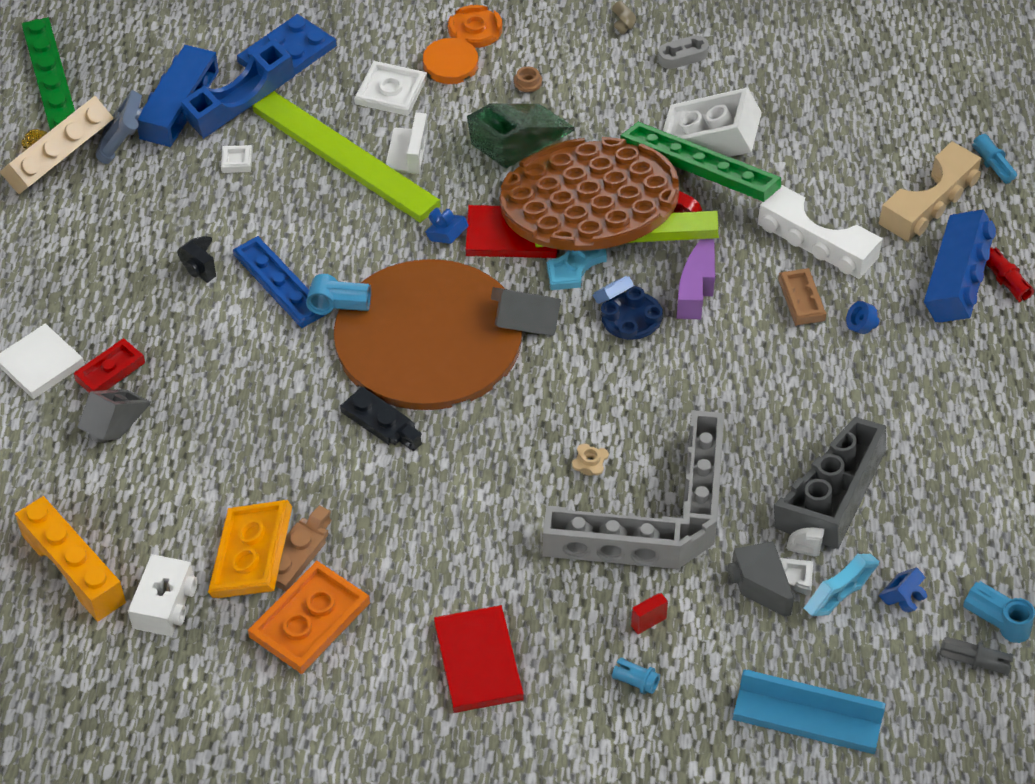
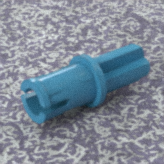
(994, 158)

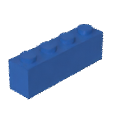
(163, 113)
(960, 266)

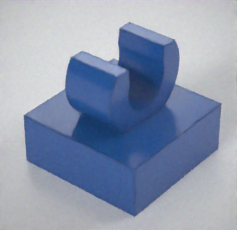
(445, 226)
(903, 587)

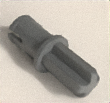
(976, 655)

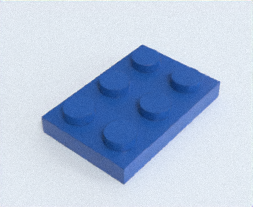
(299, 38)

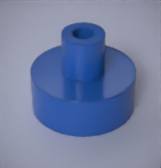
(862, 317)

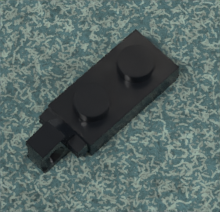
(381, 419)

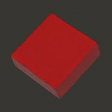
(649, 613)

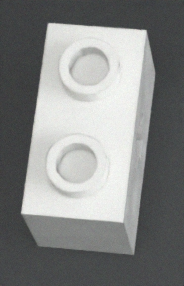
(162, 595)

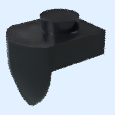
(196, 259)

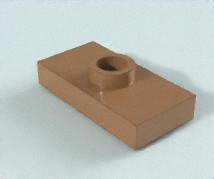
(802, 296)

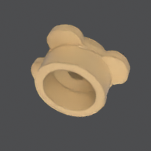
(590, 467)

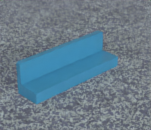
(809, 711)

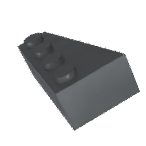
(834, 484)

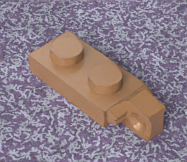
(302, 546)

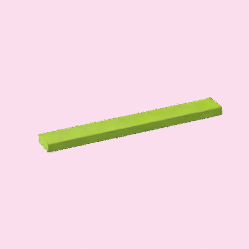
(347, 156)

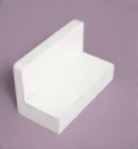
(408, 146)

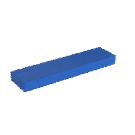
(276, 279)

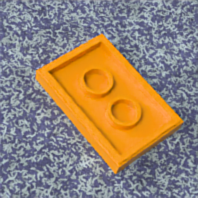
(250, 549)

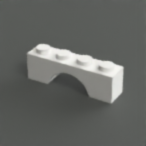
(848, 249)

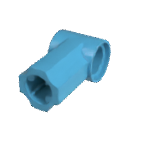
(330, 294)
(1001, 611)

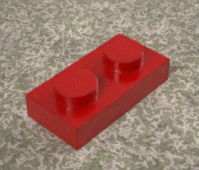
(109, 367)

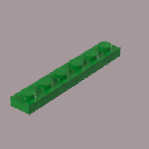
(48, 70)
(705, 162)

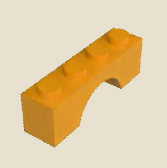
(85, 572)

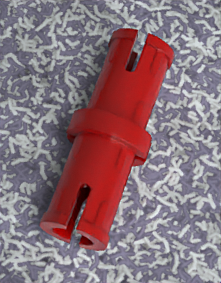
(1009, 275)

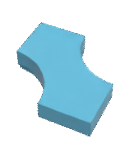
(569, 268)
(837, 588)

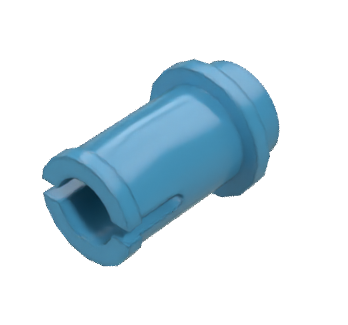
(636, 676)

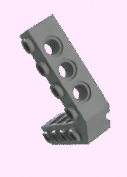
(645, 540)

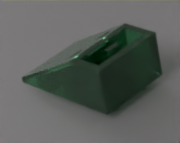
(514, 130)

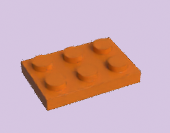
(309, 617)

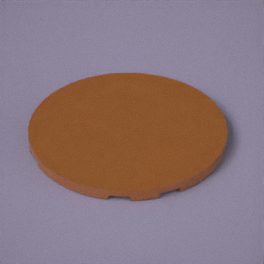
(589, 194)
(427, 336)

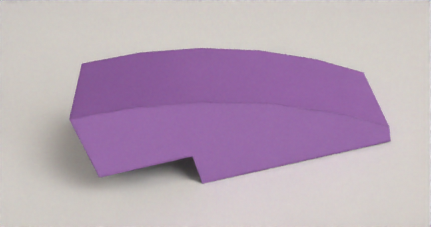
(696, 280)

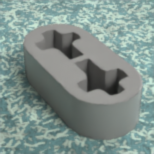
(683, 52)

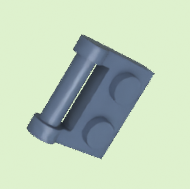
(119, 128)

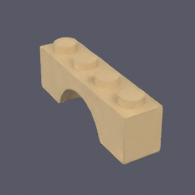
(56, 145)
(911, 211)

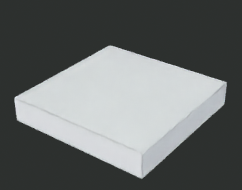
(390, 88)
(39, 361)

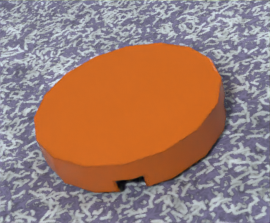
(476, 33)
(450, 60)

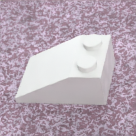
(717, 122)

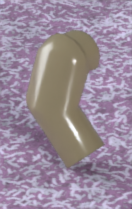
(626, 17)

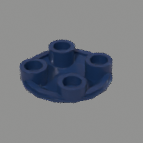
(632, 314)

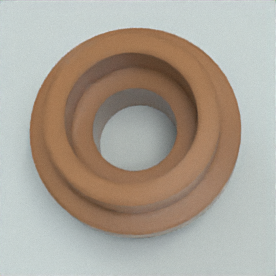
(527, 79)

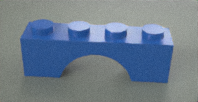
(265, 72)

